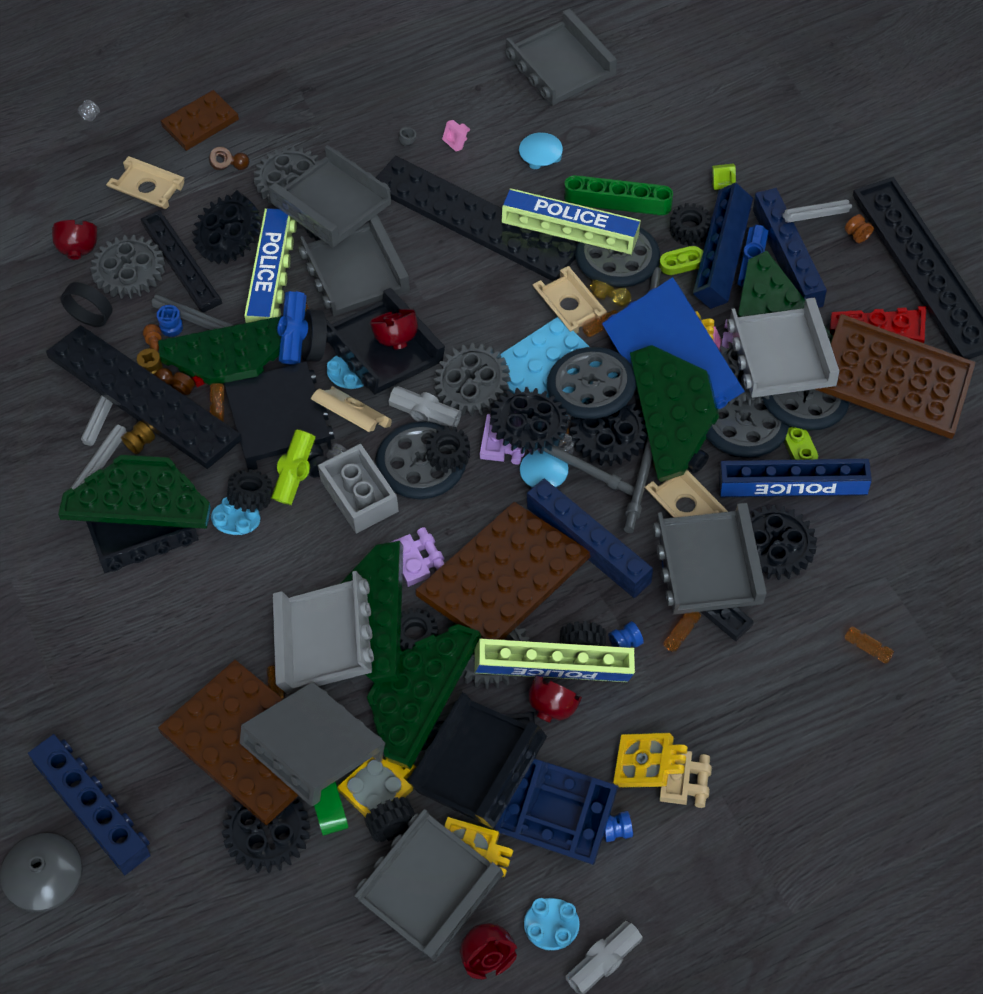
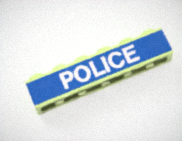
(570, 221)
(270, 266)
(554, 660)

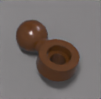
(239, 160)
(179, 381)

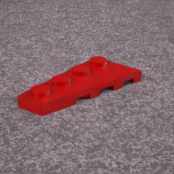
(902, 321)

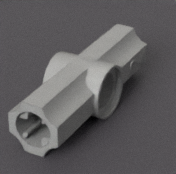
(424, 407)
(604, 957)

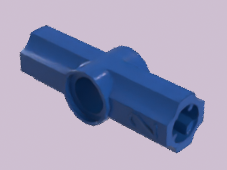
(754, 246)
(292, 328)

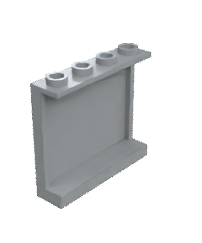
(784, 351)
(322, 635)

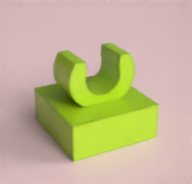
(723, 175)

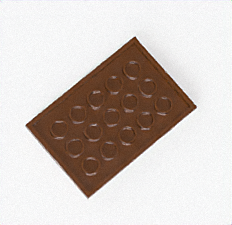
(899, 376)
(503, 573)
(210, 732)

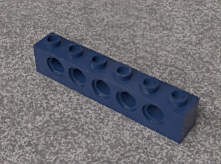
(124, 855)

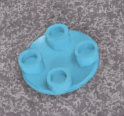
(540, 150)
(341, 375)
(541, 466)
(234, 521)
(551, 923)

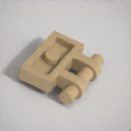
(679, 786)

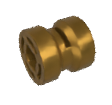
(138, 437)

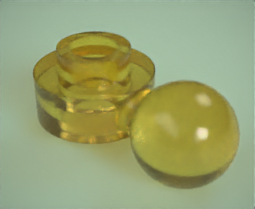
(601, 290)

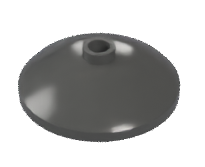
(44, 886)

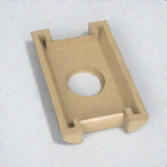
(139, 172)
(570, 287)
(350, 409)
(684, 486)

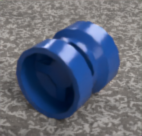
(170, 320)
(627, 637)
(618, 827)

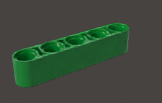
(618, 195)
(330, 811)

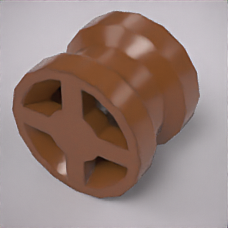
(859, 228)

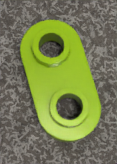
(680, 260)
(800, 445)

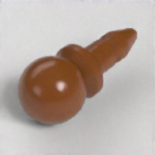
(152, 335)

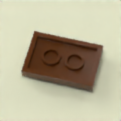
(199, 120)

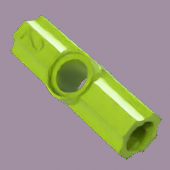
(293, 467)

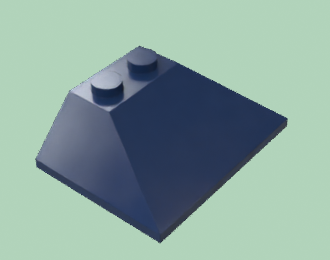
(559, 811)

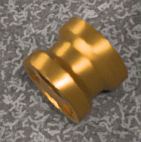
(149, 360)

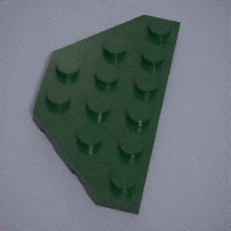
(768, 289)
(224, 352)
(675, 406)
(137, 492)
(384, 574)
(427, 676)

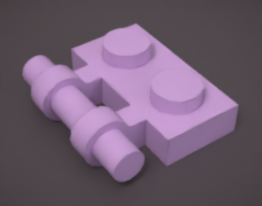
(493, 449)
(414, 566)

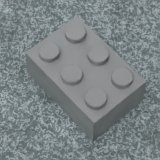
(358, 488)

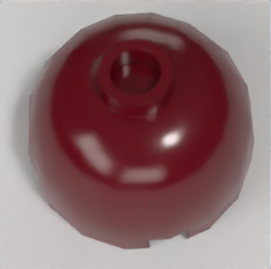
(73, 238)
(395, 328)
(552, 700)
(487, 949)

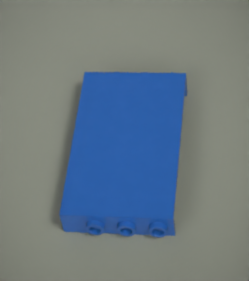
(671, 324)

